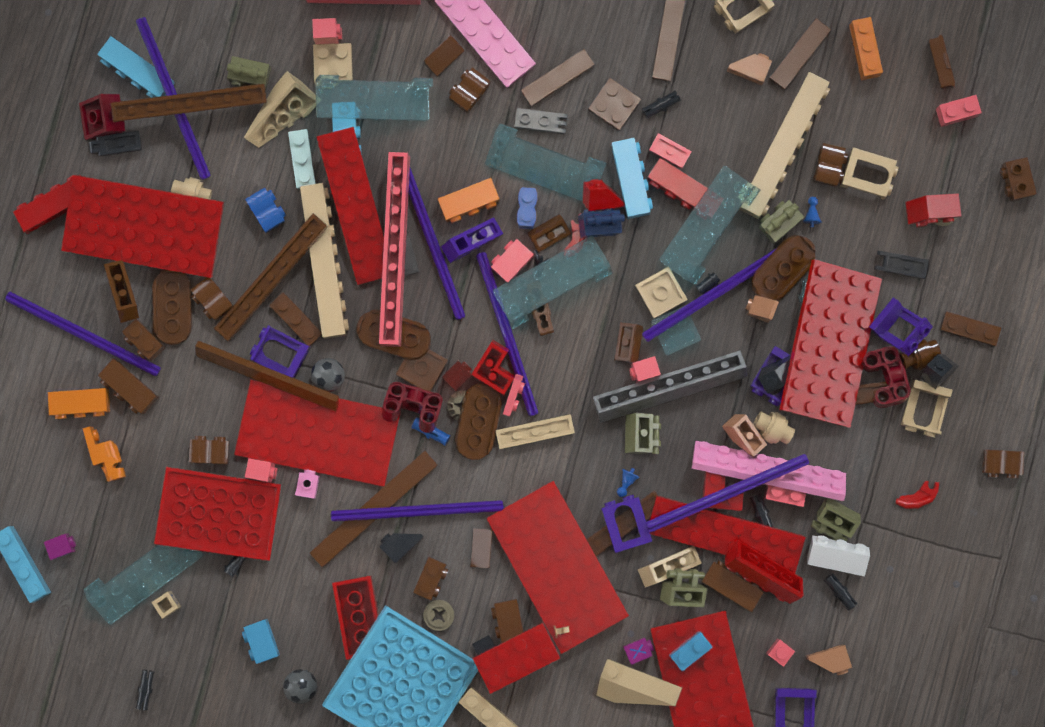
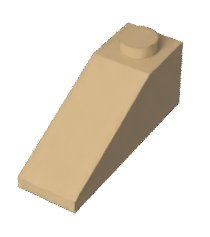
(657, 571)

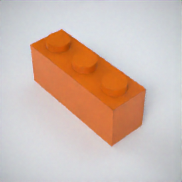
(866, 48)
(469, 200)
(79, 403)

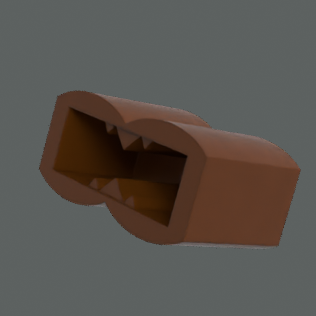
(469, 90)
(830, 164)
(212, 299)
(209, 451)
(1003, 462)

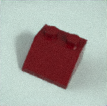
(98, 117)

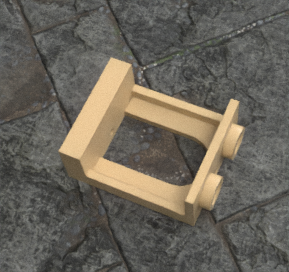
(737, 25)
(876, 189)
(935, 425)

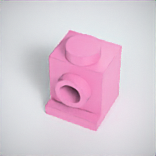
(310, 491)

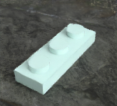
(301, 158)

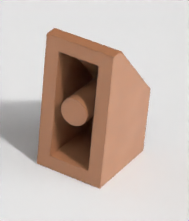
(751, 68)
(761, 308)
(744, 434)
(832, 659)

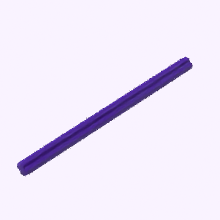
(170, 90)
(435, 248)
(704, 299)
(82, 333)
(507, 333)
(727, 493)
(420, 510)

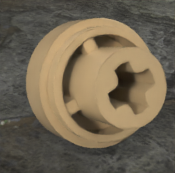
(191, 187)
(774, 427)

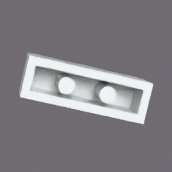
(838, 555)

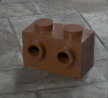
(1018, 179)
(143, 339)
(430, 577)

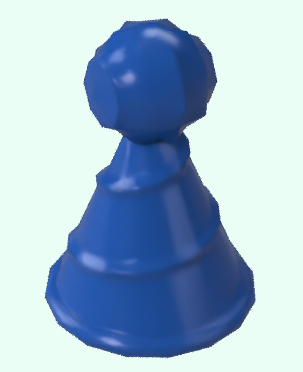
(812, 215)
(627, 479)

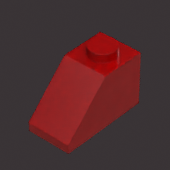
(600, 196)

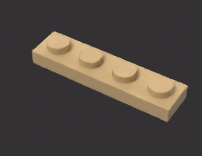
(535, 431)

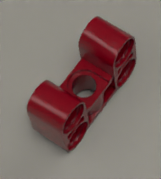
(894, 375)
(414, 400)

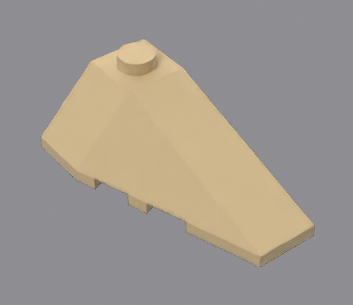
(284, 105)
(631, 686)

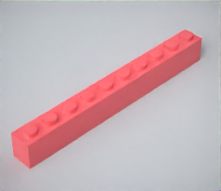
(394, 249)

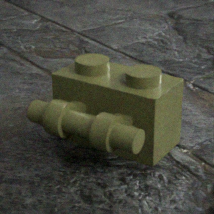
(247, 72)
(781, 221)
(642, 434)
(838, 518)
(684, 593)

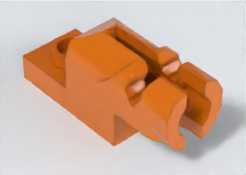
(104, 454)

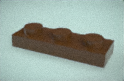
(296, 319)
(970, 328)

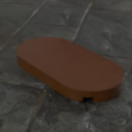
(783, 268)
(172, 307)
(414, 336)
(478, 421)

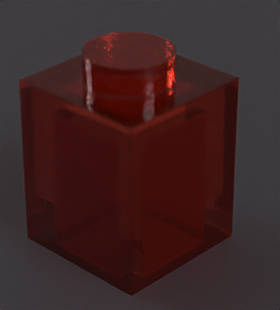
(457, 375)

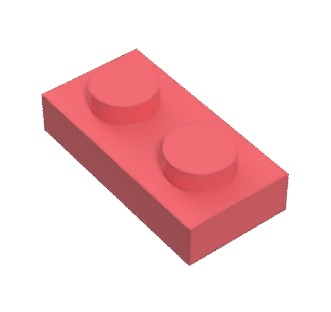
(670, 151)
(512, 403)

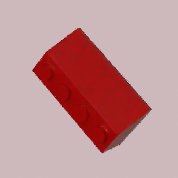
(764, 572)

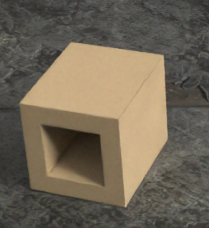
(166, 604)

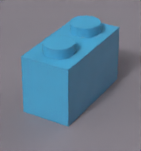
(261, 641)
(690, 651)

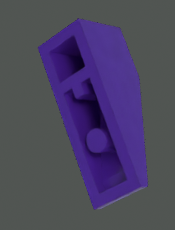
(471, 240)

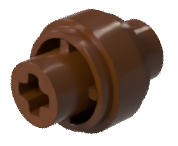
(922, 355)

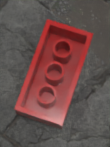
(356, 611)
(516, 657)

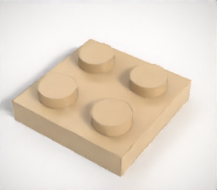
(333, 60)
(661, 292)

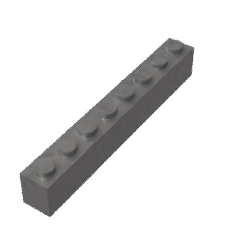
(670, 386)

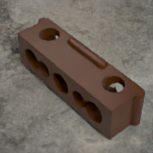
(942, 62)
(536, 315)

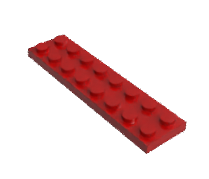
(354, 203)
(720, 532)

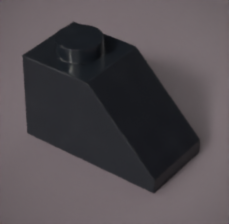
(938, 370)
(774, 375)
(399, 544)

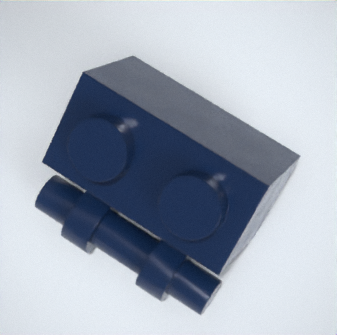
(600, 223)

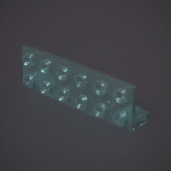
(372, 99)
(541, 164)
(707, 223)
(552, 280)
(138, 580)

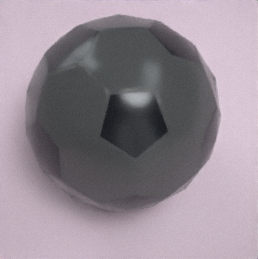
(327, 374)
(300, 686)

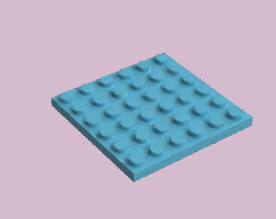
(401, 677)

